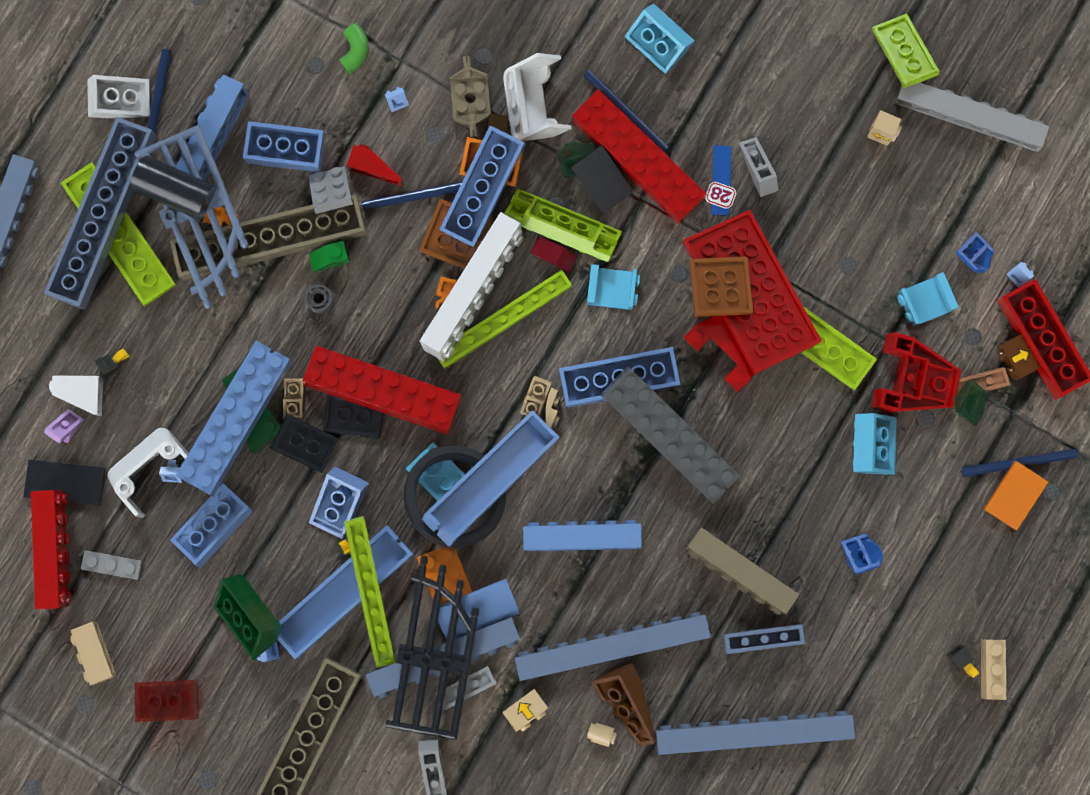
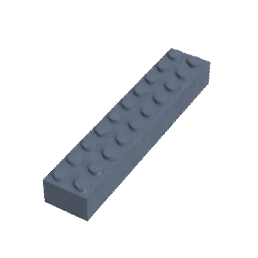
(98, 215)

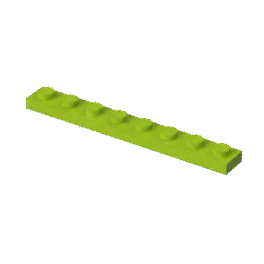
(508, 316)
(369, 591)

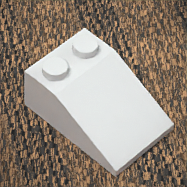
(118, 97)

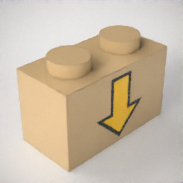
(885, 128)
(525, 710)

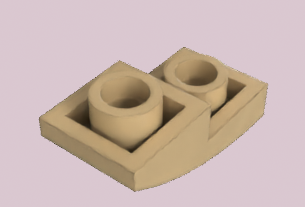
(536, 396)
(293, 397)
(551, 414)

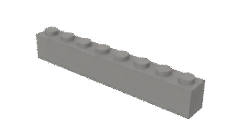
(974, 115)

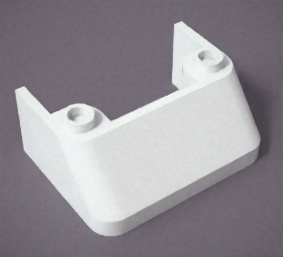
(526, 98)
(120, 475)

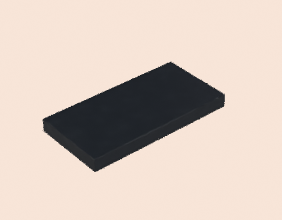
(79, 482)

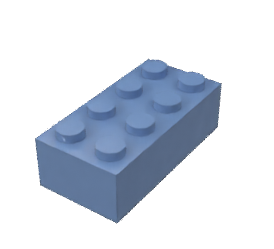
(284, 146)

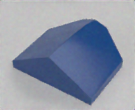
(976, 253)
(862, 553)

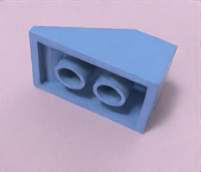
(338, 501)

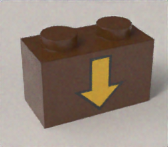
(1017, 357)

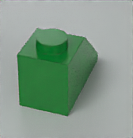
(329, 256)

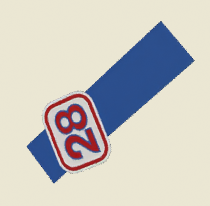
(719, 191)

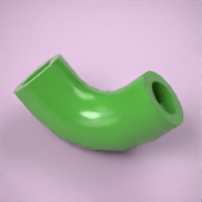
(358, 48)

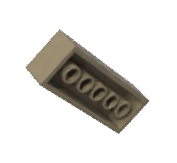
(741, 571)

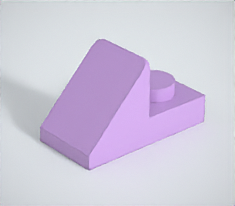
(64, 426)

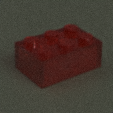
(166, 700)

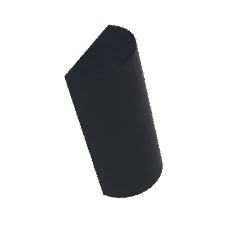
(172, 187)

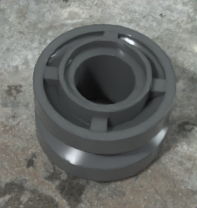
(322, 307)

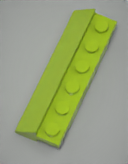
(563, 225)

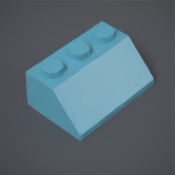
(659, 38)
(874, 444)

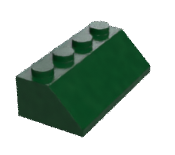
(246, 615)

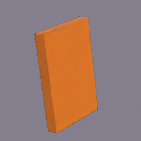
(1015, 495)

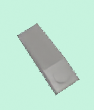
(759, 167)
(432, 766)

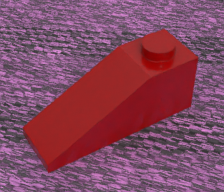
(367, 163)

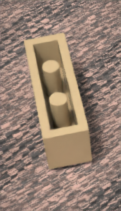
(92, 653)
(993, 669)

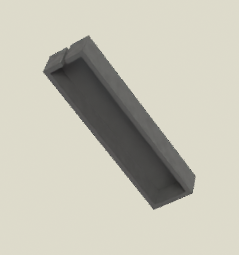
(670, 434)

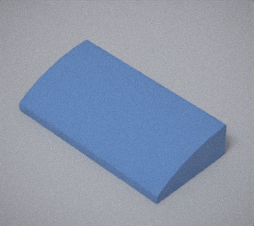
(211, 525)
(494, 605)

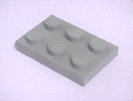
(330, 189)

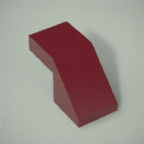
(553, 253)

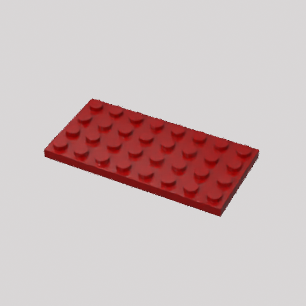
(778, 321)

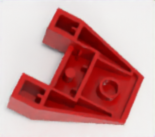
(718, 331)
(921, 380)

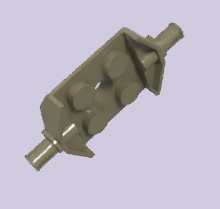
(469, 82)

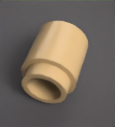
(601, 734)

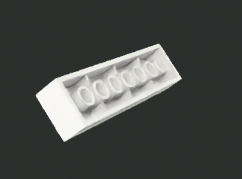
(472, 287)

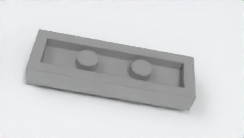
(111, 565)
(475, 684)

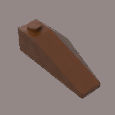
(626, 696)

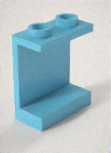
(612, 288)
(927, 300)

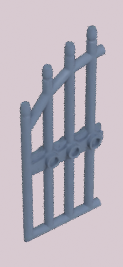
(173, 218)

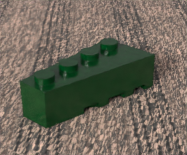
(264, 430)

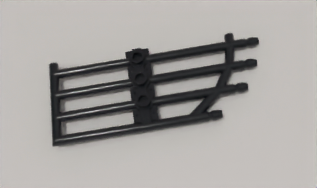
(431, 659)

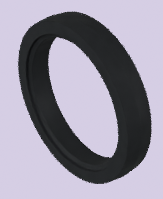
(411, 505)

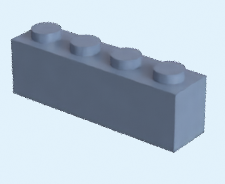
(763, 639)

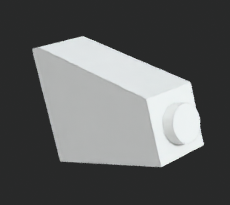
(80, 391)

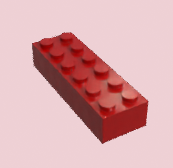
(1046, 337)
(50, 549)

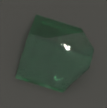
(571, 154)
(971, 402)

